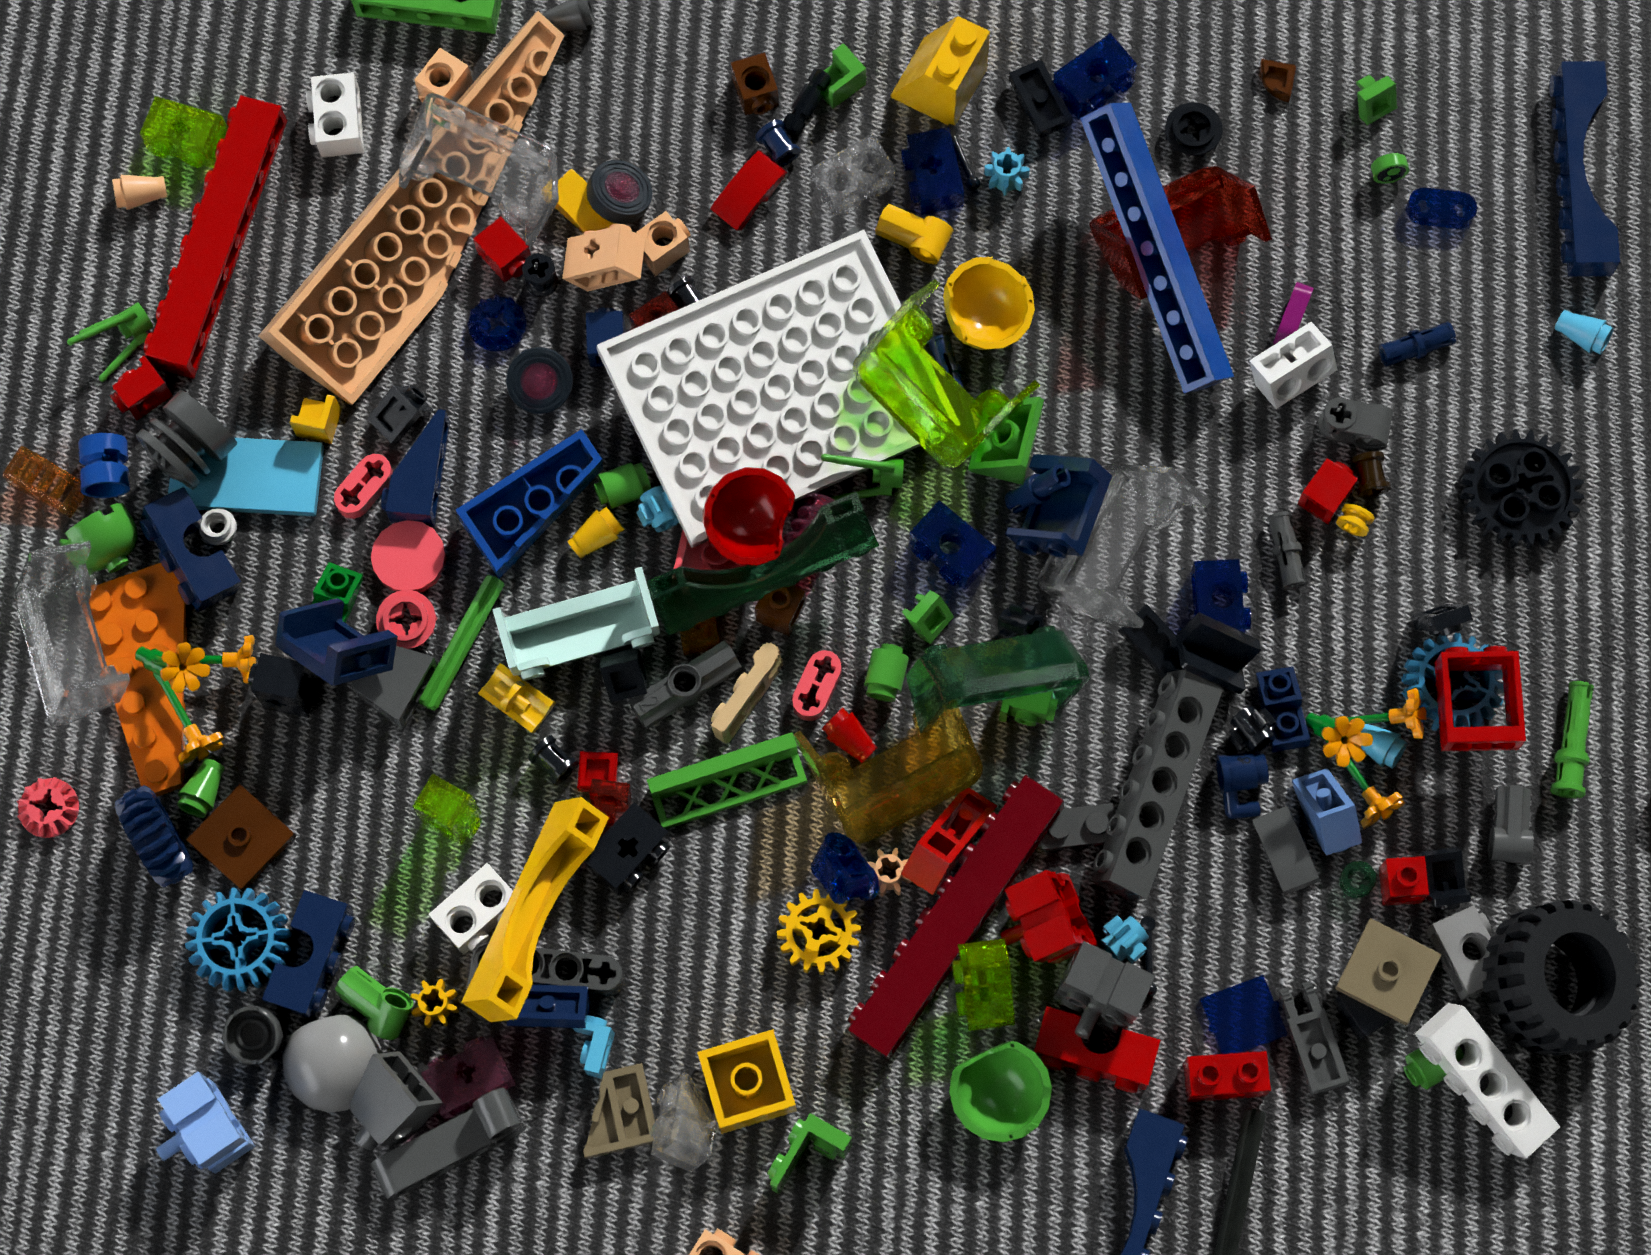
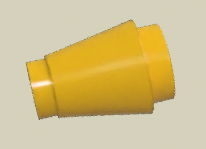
(596, 532)

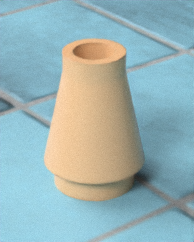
(135, 191)

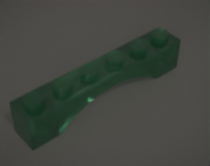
(694, 595)

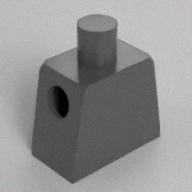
(397, 690)
(391, 1101)

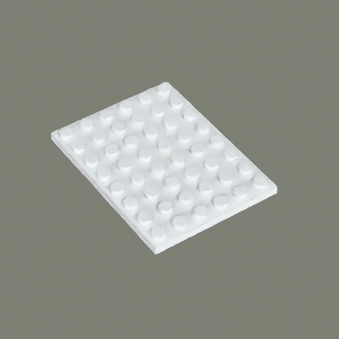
(761, 379)

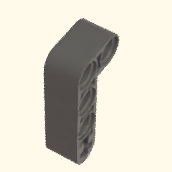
(550, 962)
(449, 1145)

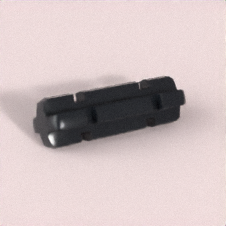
(806, 101)

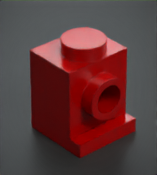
(140, 390)

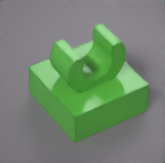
(1375, 98)
(929, 616)

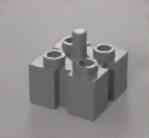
(1103, 989)

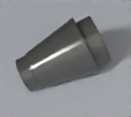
(571, 15)

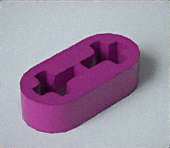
(1294, 311)

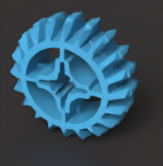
(1467, 689)
(222, 940)

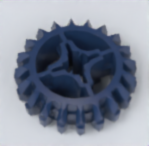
(153, 836)

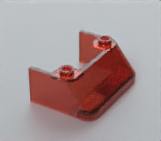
(1205, 207)

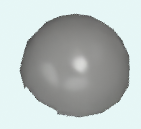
(328, 1061)

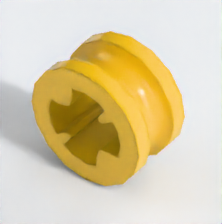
(1355, 520)

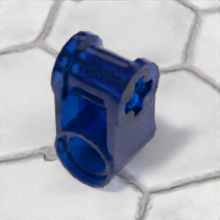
(844, 870)

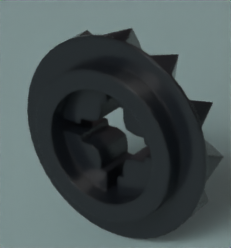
(1201, 117)

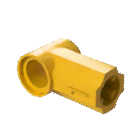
(923, 237)

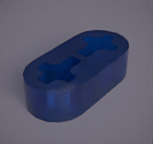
(1441, 208)

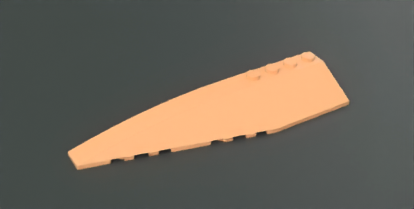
(403, 244)

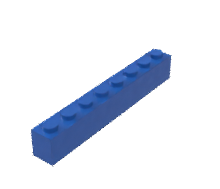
(1157, 247)

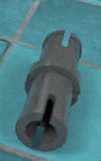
(1287, 550)

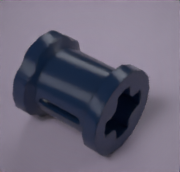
(777, 143)

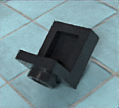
(1446, 878)

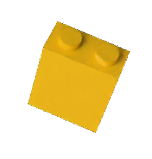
(945, 71)

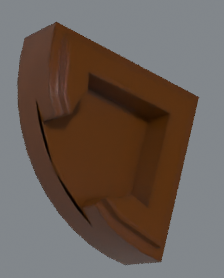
(1277, 78)

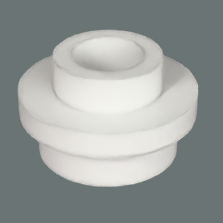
(213, 517)

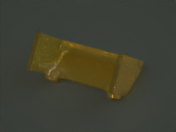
(899, 780)

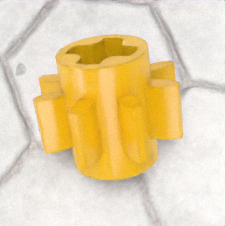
(431, 993)

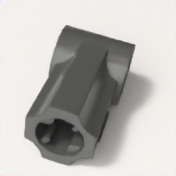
(1510, 836)

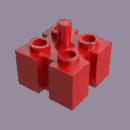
(1049, 917)

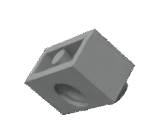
(1448, 938)

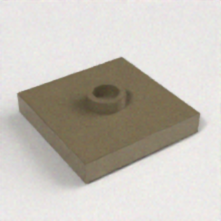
(1388, 971)

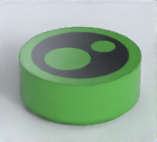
(1389, 168)

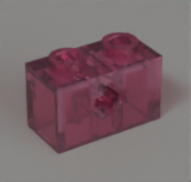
(457, 1094)

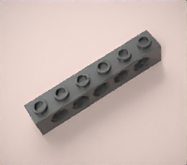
(1172, 772)

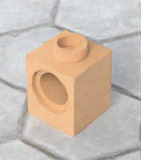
(444, 67)
(661, 257)

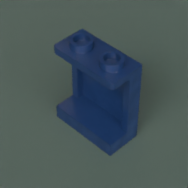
(1066, 519)
(330, 647)

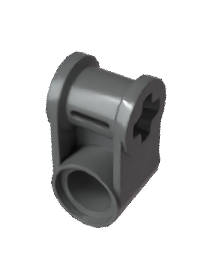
(1360, 424)

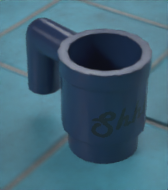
(1237, 774)

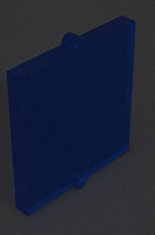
(1243, 1016)

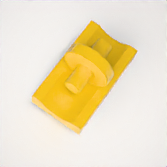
(517, 698)

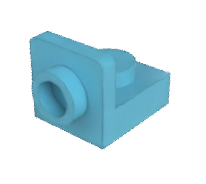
(597, 1051)

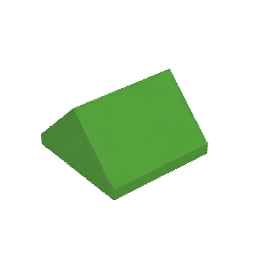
(1009, 449)

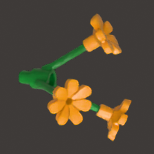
(183, 671)
(1345, 740)

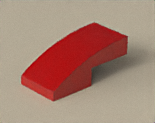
(747, 190)

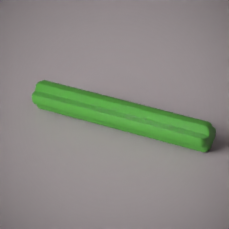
(461, 642)

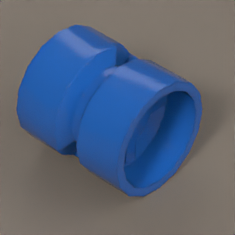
(104, 468)

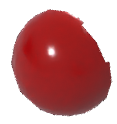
(747, 515)

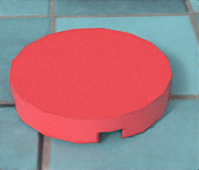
(408, 556)

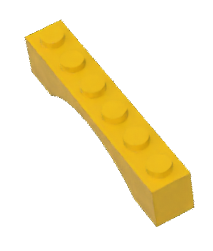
(506, 966)

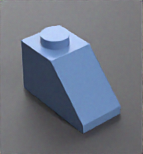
(1328, 811)

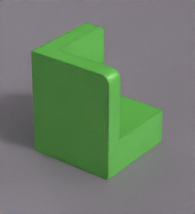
(846, 76)

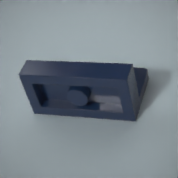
(554, 1007)

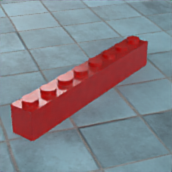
(215, 237)

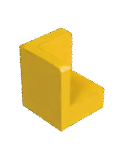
(317, 419)

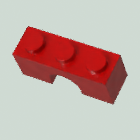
(1127, 1064)

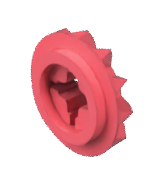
(418, 606)
(56, 821)

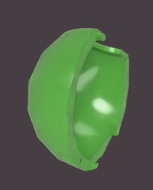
(1001, 1092)

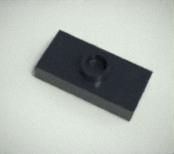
(1154, 642)

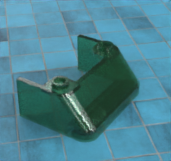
(995, 672)

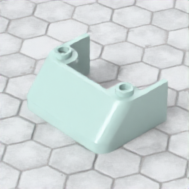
(578, 627)

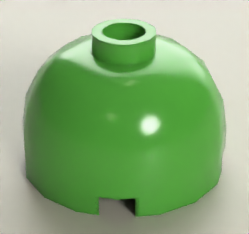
(110, 537)

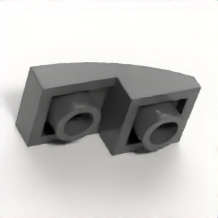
(1286, 850)

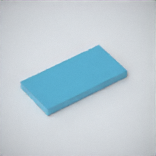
(261, 478)

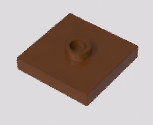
(241, 838)

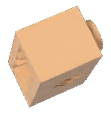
(604, 257)

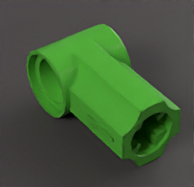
(383, 1007)

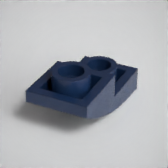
(1282, 698)

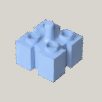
(203, 1125)

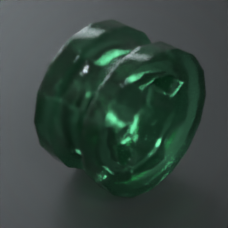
(1352, 868)

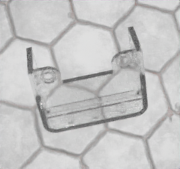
(485, 158)
(1134, 503)
(63, 636)

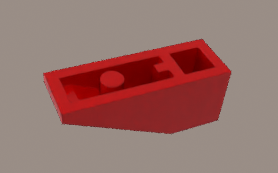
(947, 839)

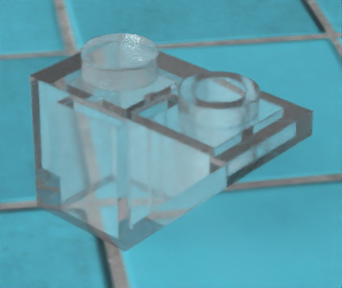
(684, 1125)

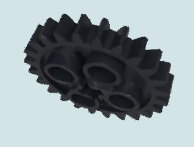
(1535, 518)

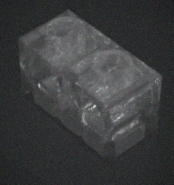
(847, 169)

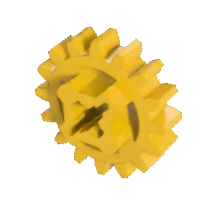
(802, 925)

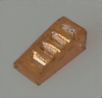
(20, 464)

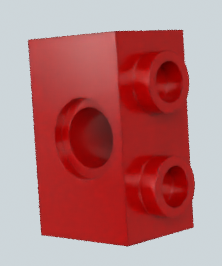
(1226, 1076)

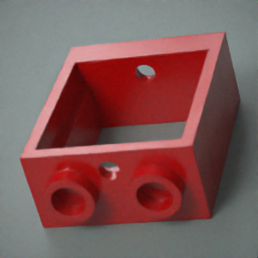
(1483, 737)

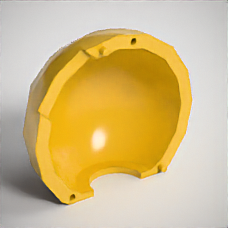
(988, 303)

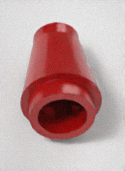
(849, 735)

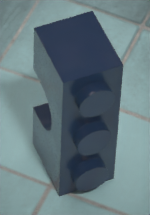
(200, 578)
(302, 987)

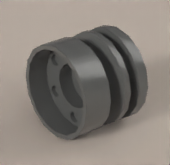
(186, 439)

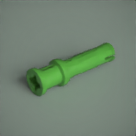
(1572, 756)

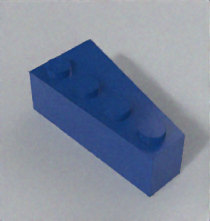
(525, 503)

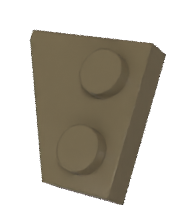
(622, 1113)

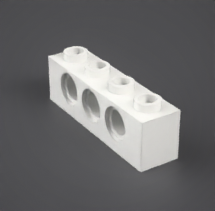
(1530, 1120)

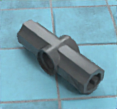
(706, 671)

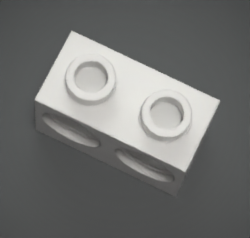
(342, 114)
(1293, 365)
(469, 902)

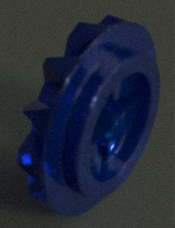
(501, 337)

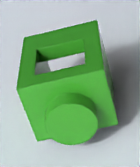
(1029, 709)

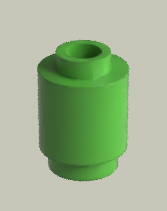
(622, 485)
(886, 672)
(1423, 1072)

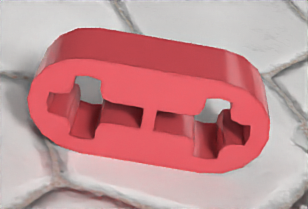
(357, 480)
(809, 681)

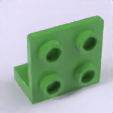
(827, 1141)

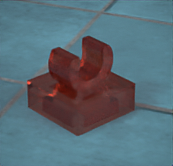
(610, 797)

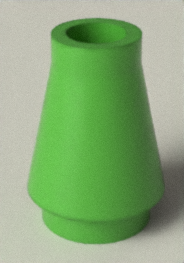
(200, 791)

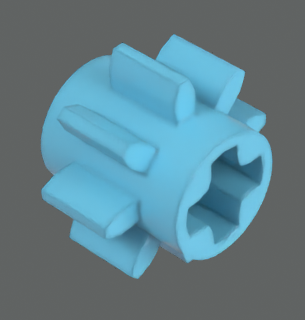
(1004, 181)
(656, 510)
(1124, 939)

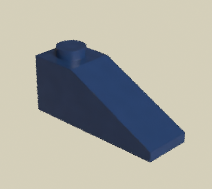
(418, 477)

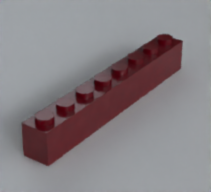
(956, 917)

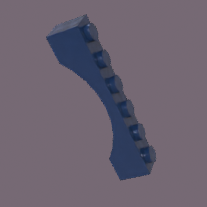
(1590, 236)
(1150, 1153)

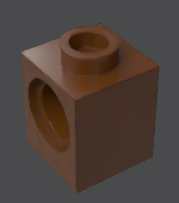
(755, 71)
(781, 609)

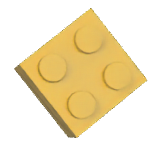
(747, 1081)

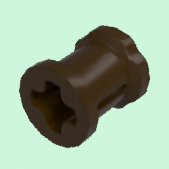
(1370, 474)

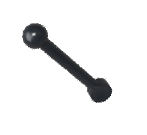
(972, 181)
(1148, 924)

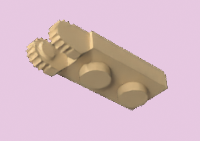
(747, 692)

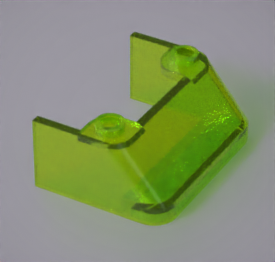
(923, 393)

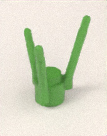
(130, 322)
(886, 473)

